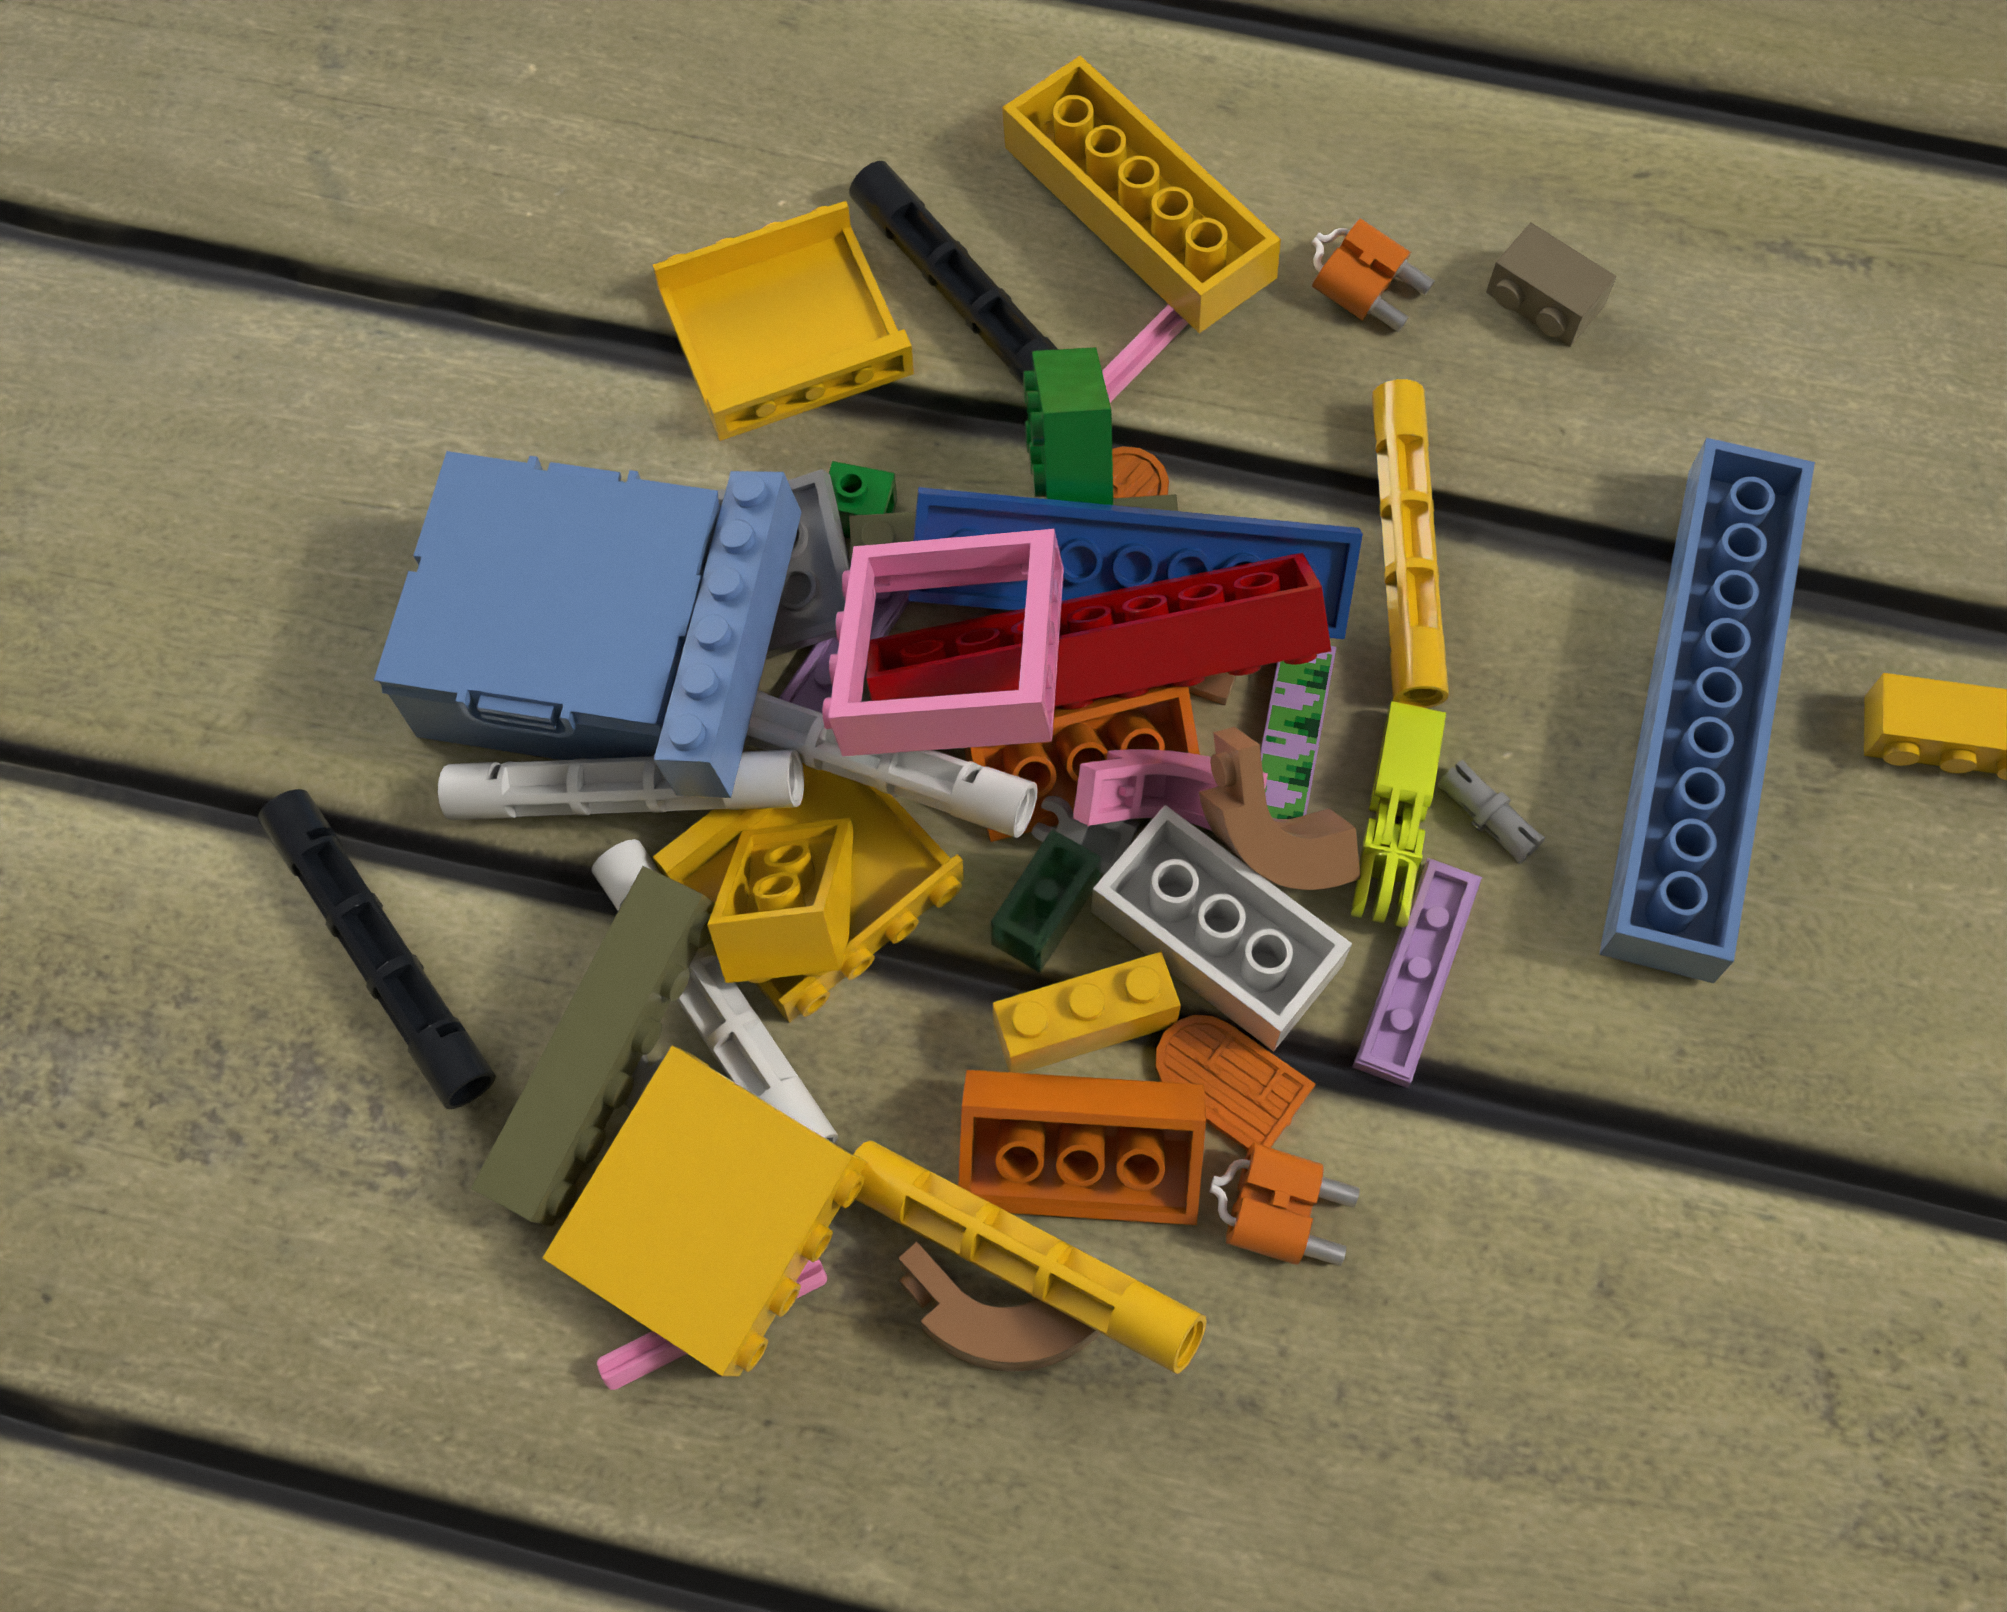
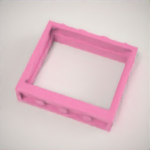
(950, 719)

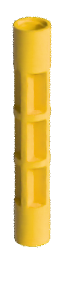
(1409, 545)
(1031, 1259)

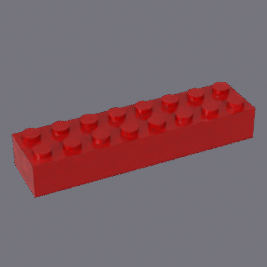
(1122, 638)

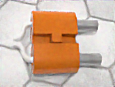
(1363, 270)
(1277, 1205)

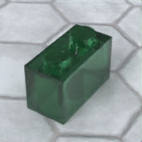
(1045, 900)

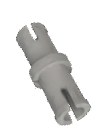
(1491, 811)

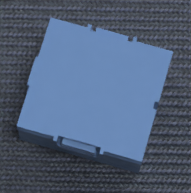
(547, 608)

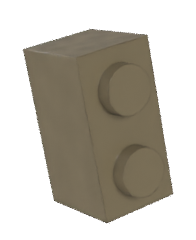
(1550, 284)

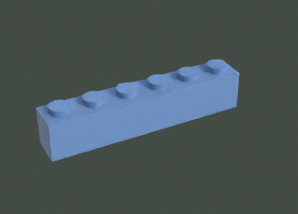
(728, 636)

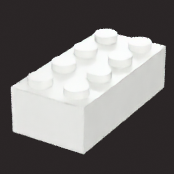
(1219, 927)

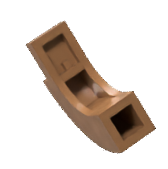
(1295, 852)
(985, 1335)

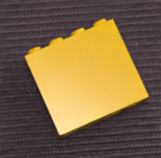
(782, 320)
(893, 876)
(706, 1213)

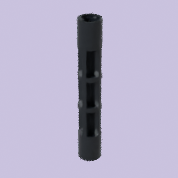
(948, 267)
(390, 969)

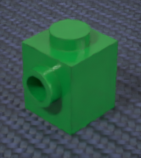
(862, 491)

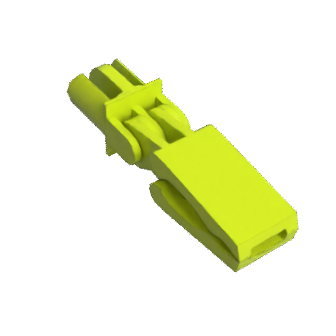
(1401, 789)

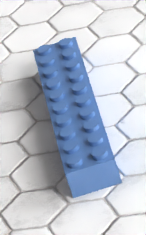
(1709, 713)

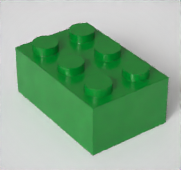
(1069, 426)

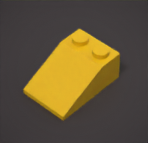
(785, 902)

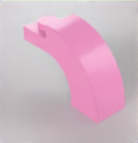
(1141, 783)

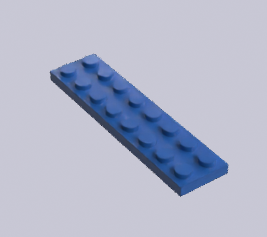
(1133, 546)

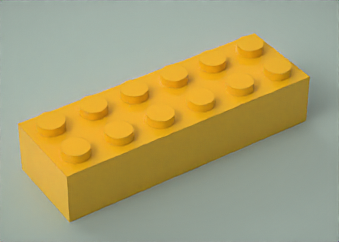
(1141, 193)

